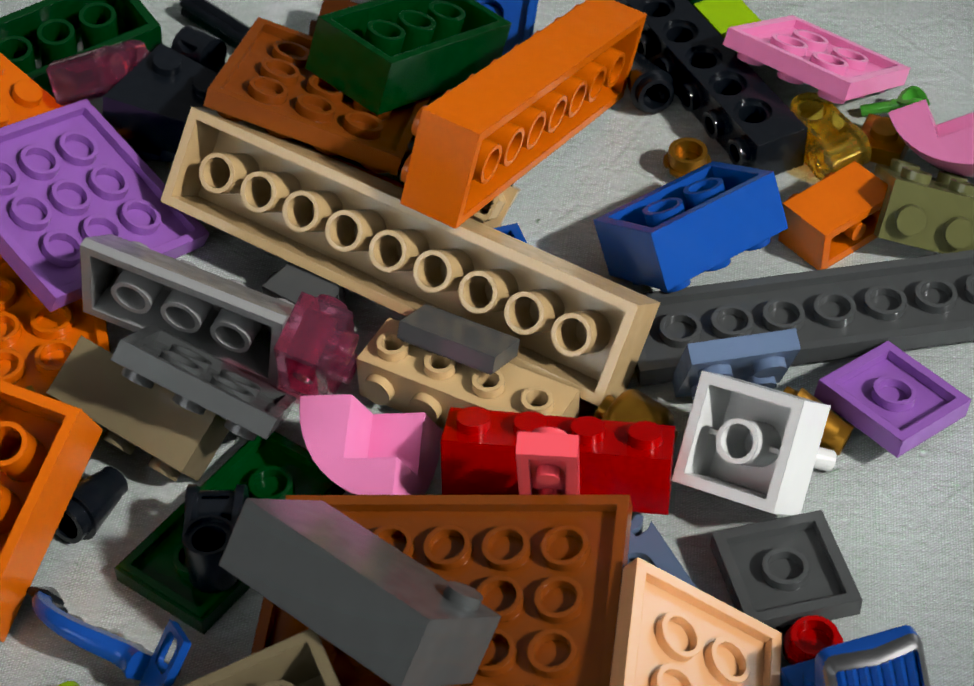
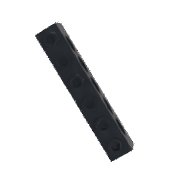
(720, 88)

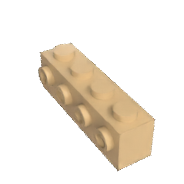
(422, 381)

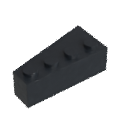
(156, 99)

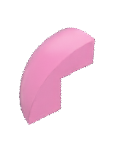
(943, 145)
(370, 450)

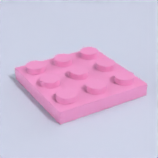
(815, 57)

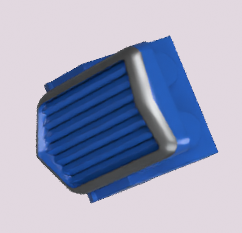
(878, 659)

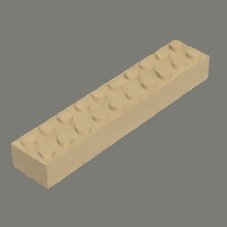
(363, 239)

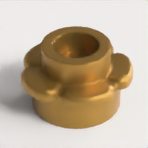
(685, 156)

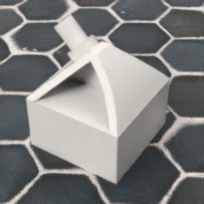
(752, 444)

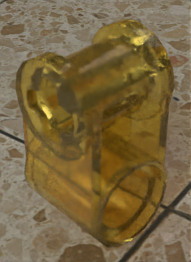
(831, 136)

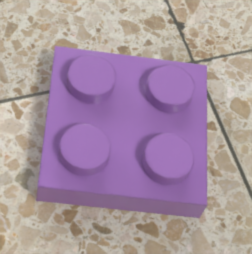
(892, 398)

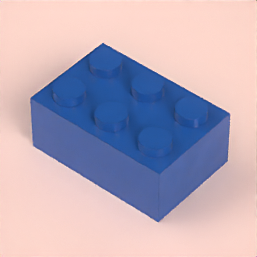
(691, 225)

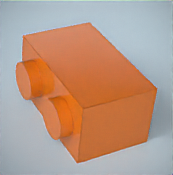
(834, 216)

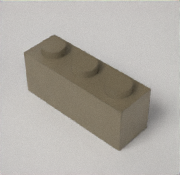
(137, 414)

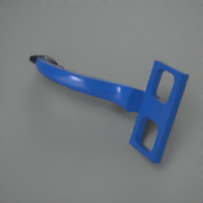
(130, 657)

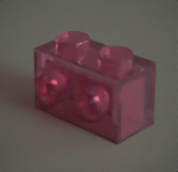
(317, 347)

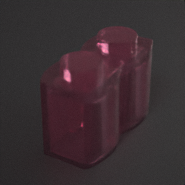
(93, 71)

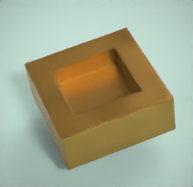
(883, 140)

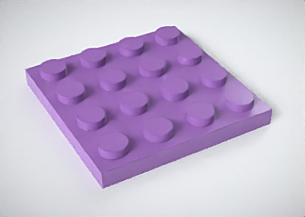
(73, 180)

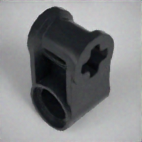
(206, 532)

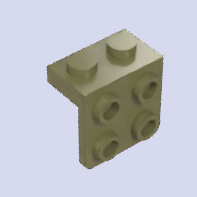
(926, 209)

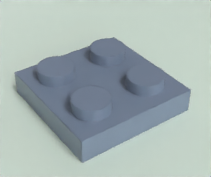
(752, 358)

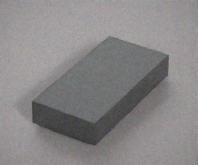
(458, 339)

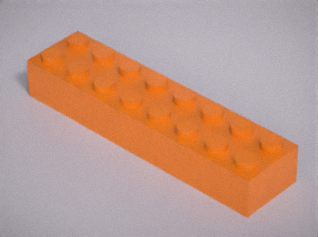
(519, 110)

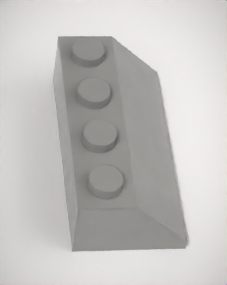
(222, 316)

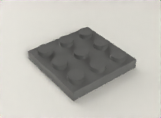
(203, 382)

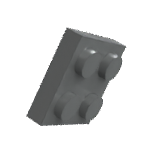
(786, 570)

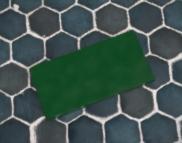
(159, 564)

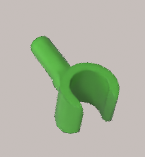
(906, 97)

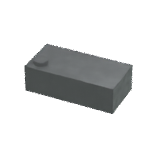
(360, 592)

